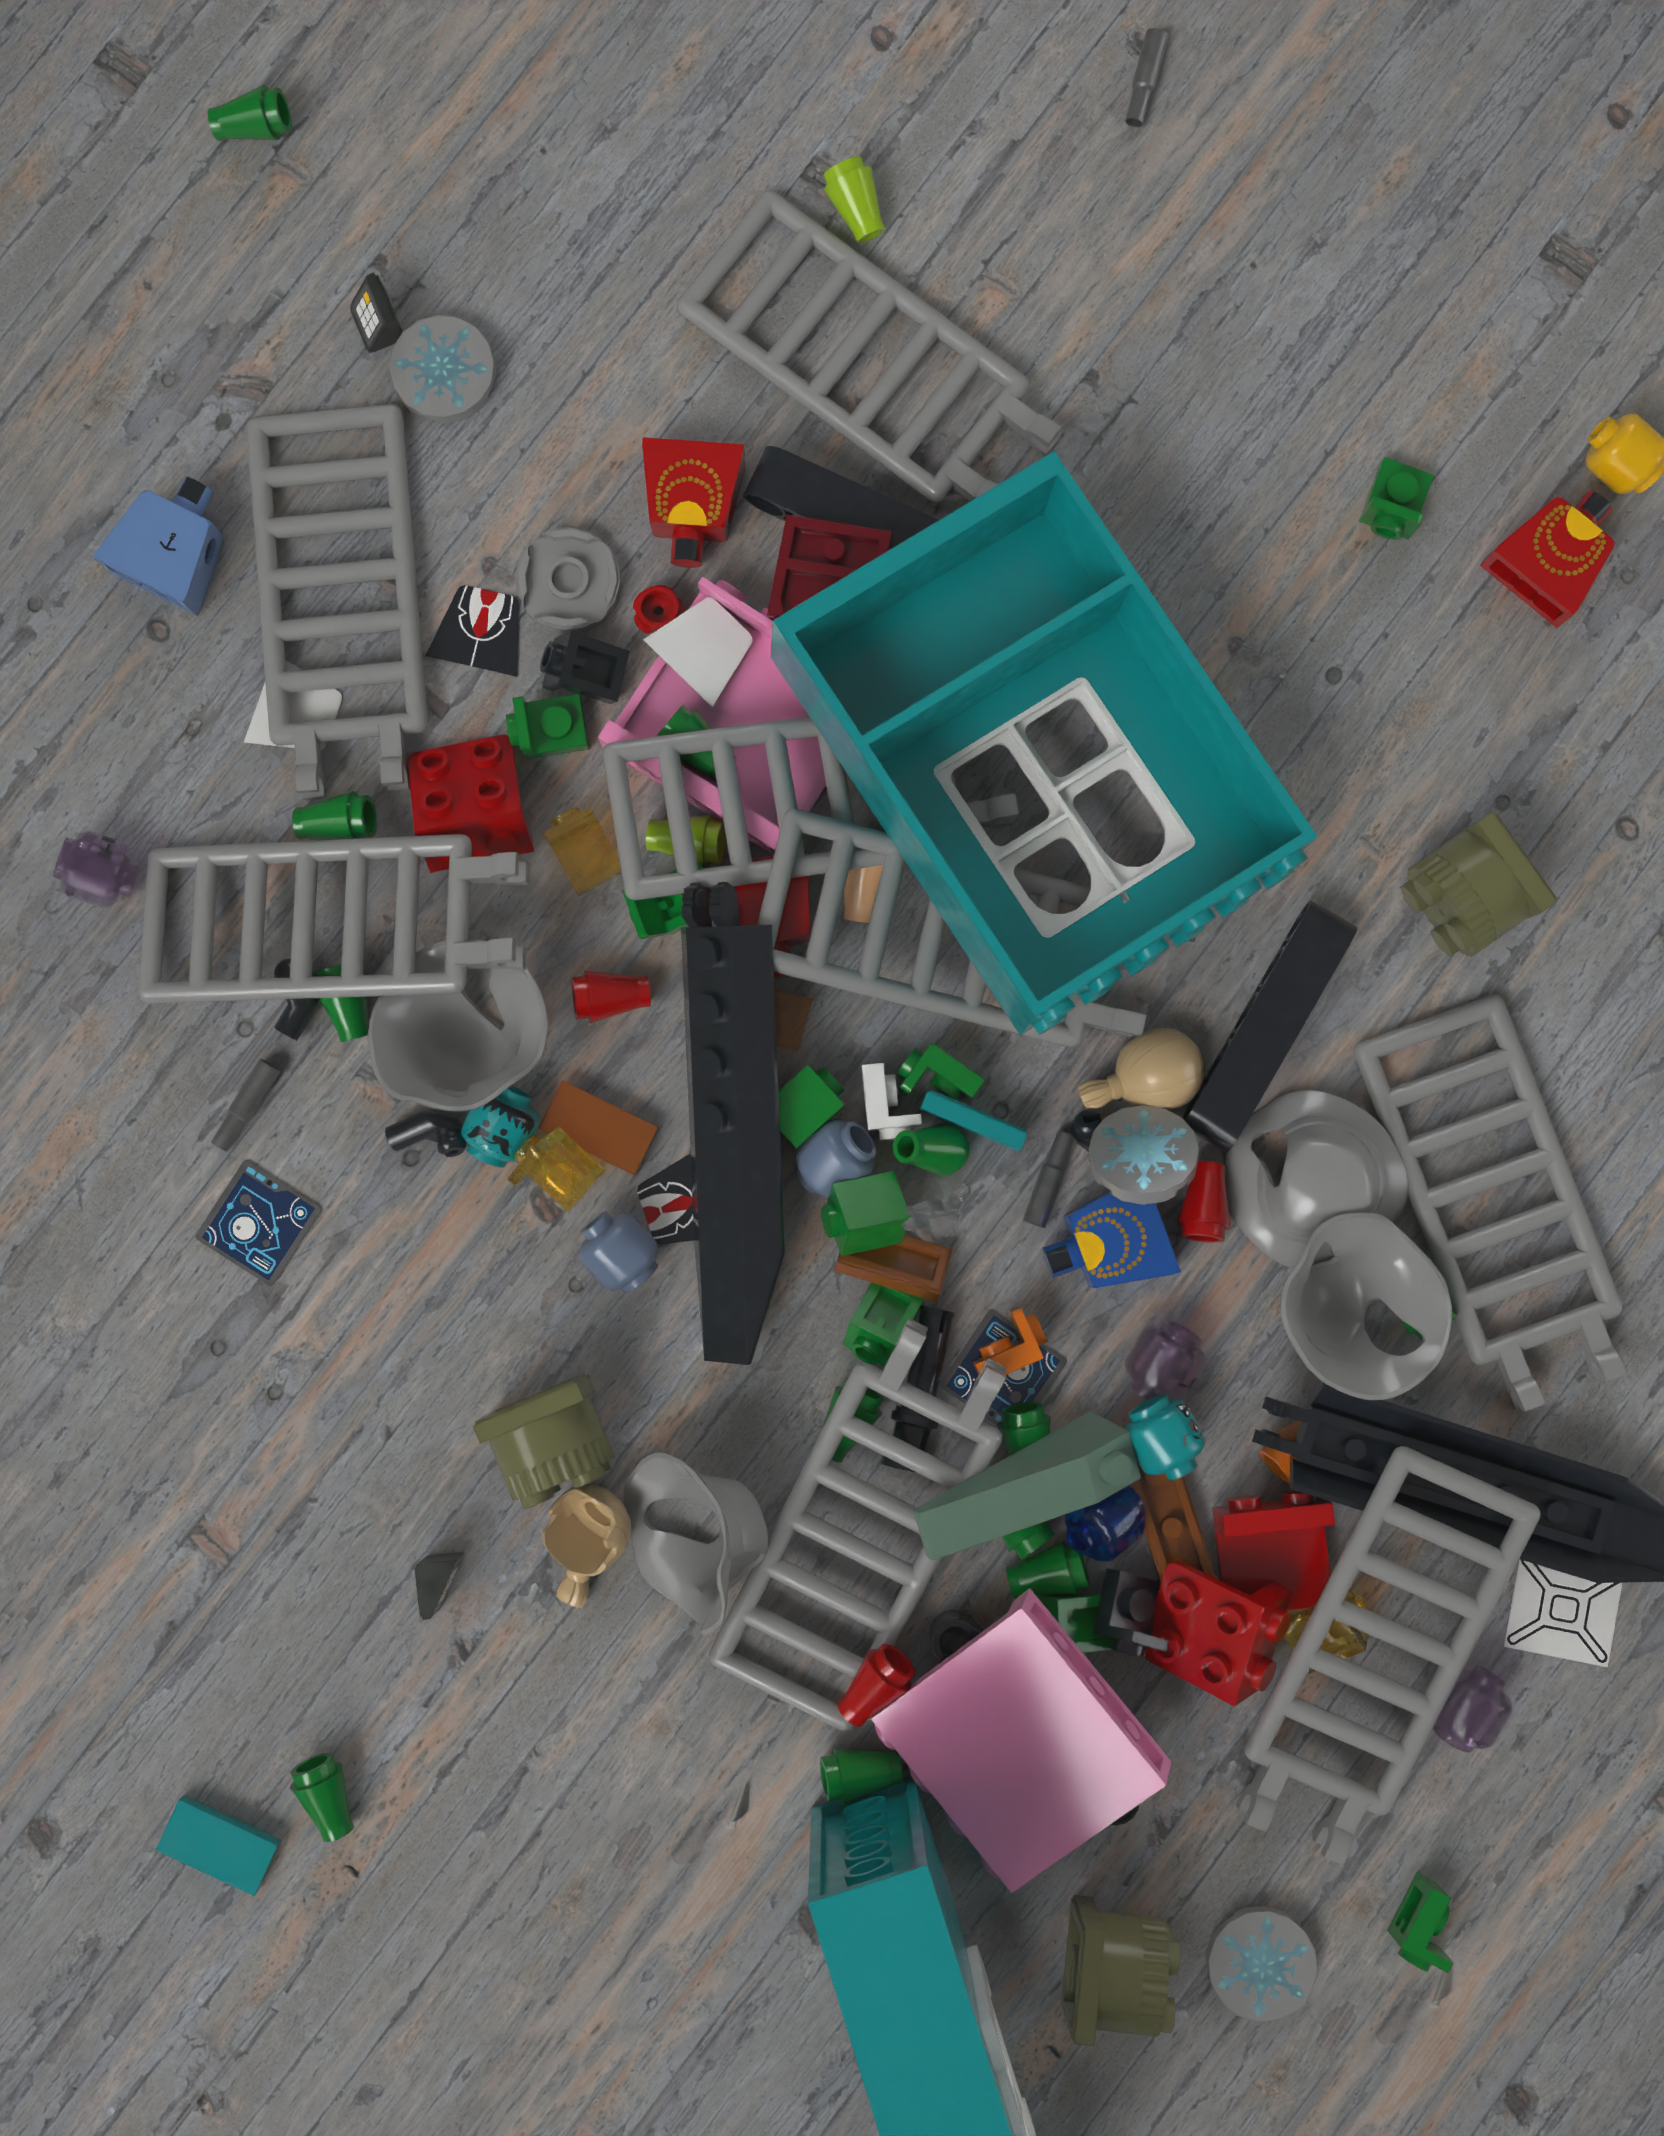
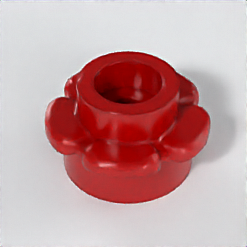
(655, 597)

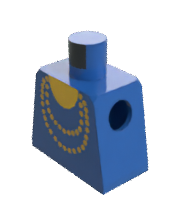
(1113, 1243)

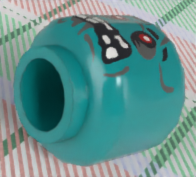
(1165, 1437)

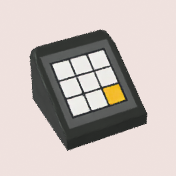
(375, 315)
(433, 1581)

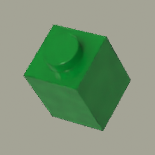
(808, 1103)
(865, 1213)

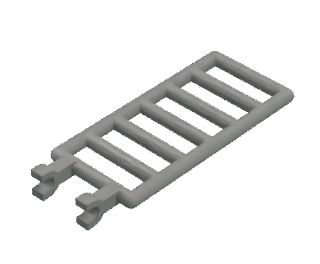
(1007, 408)
(402, 568)
(667, 748)
(459, 953)
(918, 992)
(1506, 1349)
(795, 1518)
(1354, 1798)

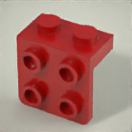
(469, 792)
(1275, 1543)
(1218, 1632)

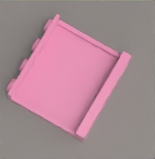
(751, 696)
(1023, 1744)

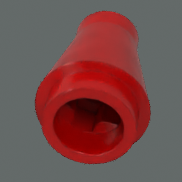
(608, 994)
(1205, 1205)
(878, 1682)

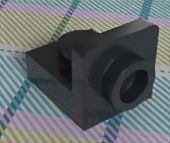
(584, 666)
(1128, 1613)

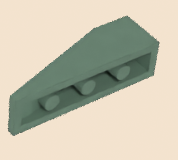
(1038, 1483)

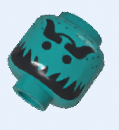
(500, 1127)

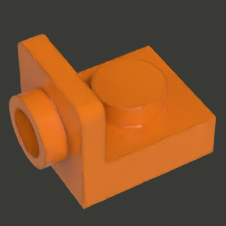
(1020, 1353)

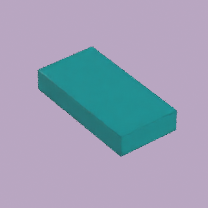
(973, 1120)
(218, 1845)

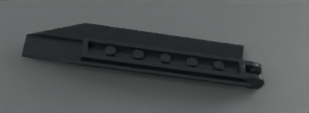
(732, 1119)
(1589, 1518)

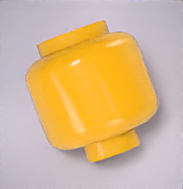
(1625, 454)

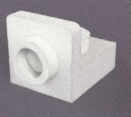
(880, 1094)

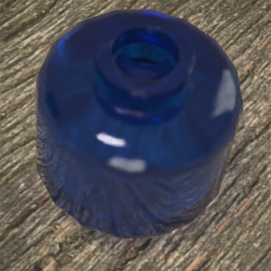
(1108, 1526)

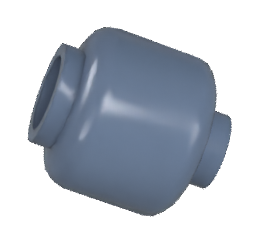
(834, 1155)
(618, 1251)

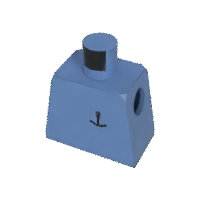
(166, 545)

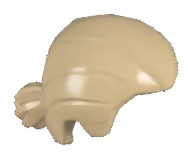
(1151, 1070)
(586, 1537)

